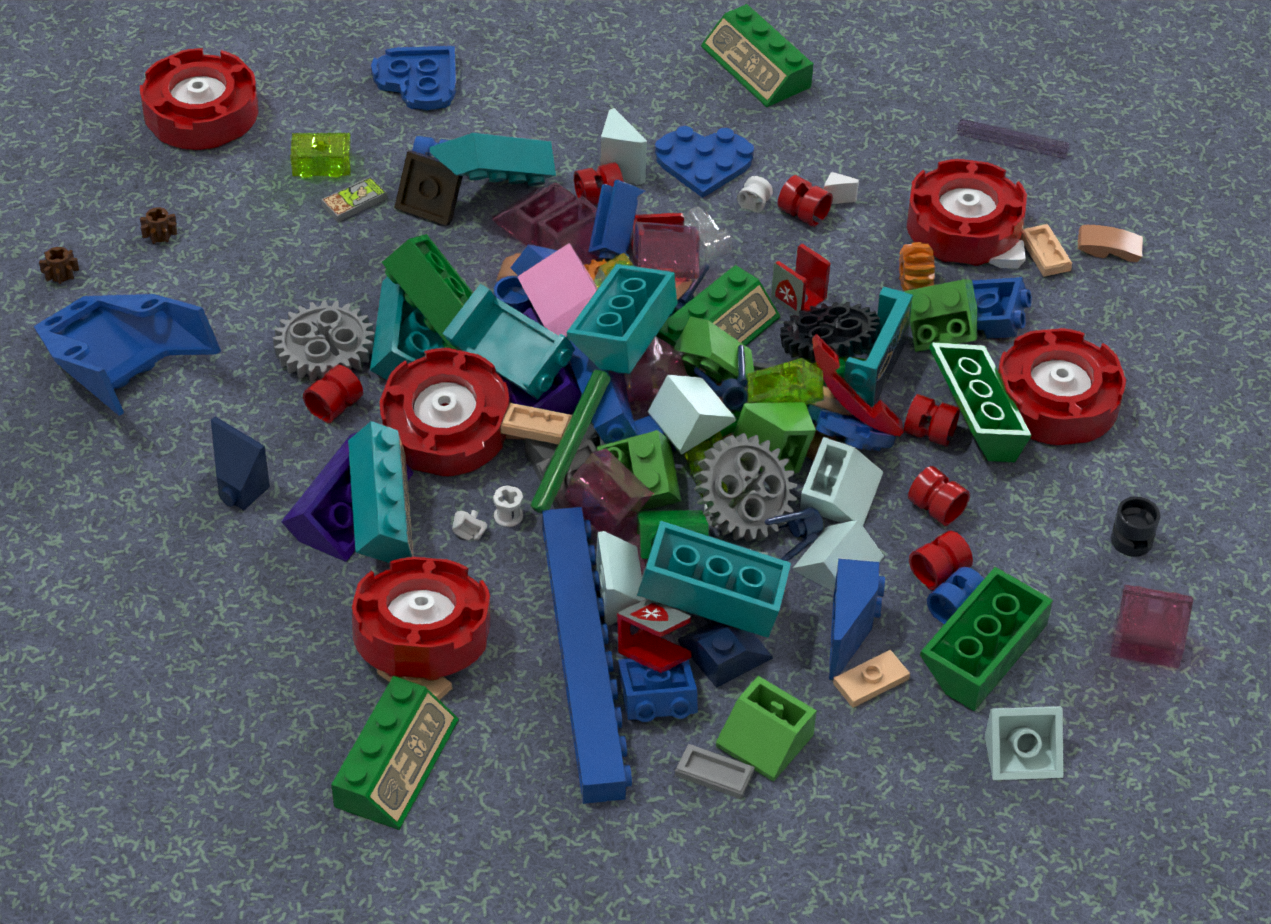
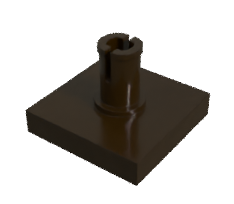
(428, 188)

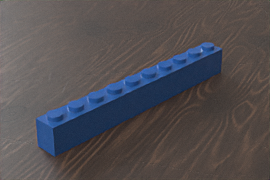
(584, 657)

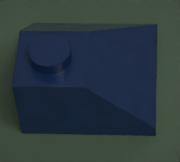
(238, 465)
(724, 651)

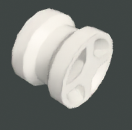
(755, 194)

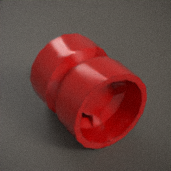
(589, 182)
(804, 200)
(333, 393)
(942, 424)
(935, 493)
(940, 559)

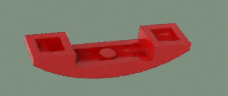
(877, 416)

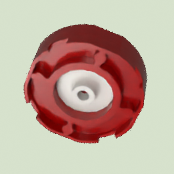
(199, 99)
(966, 211)
(1063, 385)
(446, 411)
(421, 618)

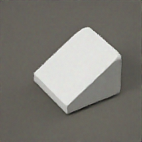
(842, 188)
(1012, 258)

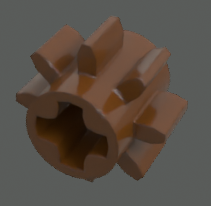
(158, 225)
(59, 264)

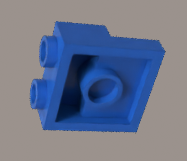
(1001, 306)
(657, 694)

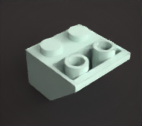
(841, 483)

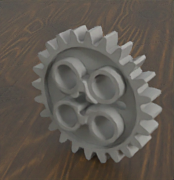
(308, 353)
(725, 466)

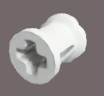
(504, 509)

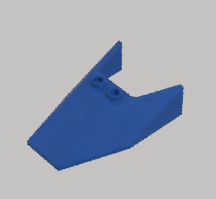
(121, 337)

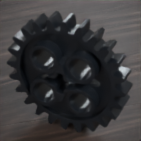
(840, 326)

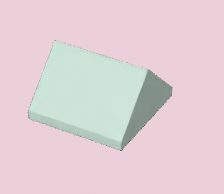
(624, 146)
(688, 411)
(837, 541)
(618, 575)
(1025, 743)

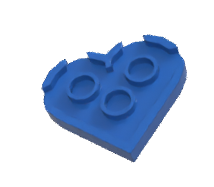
(419, 73)
(704, 161)
(856, 432)

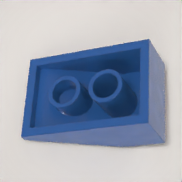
(853, 609)

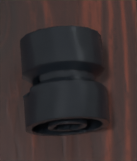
(1135, 526)

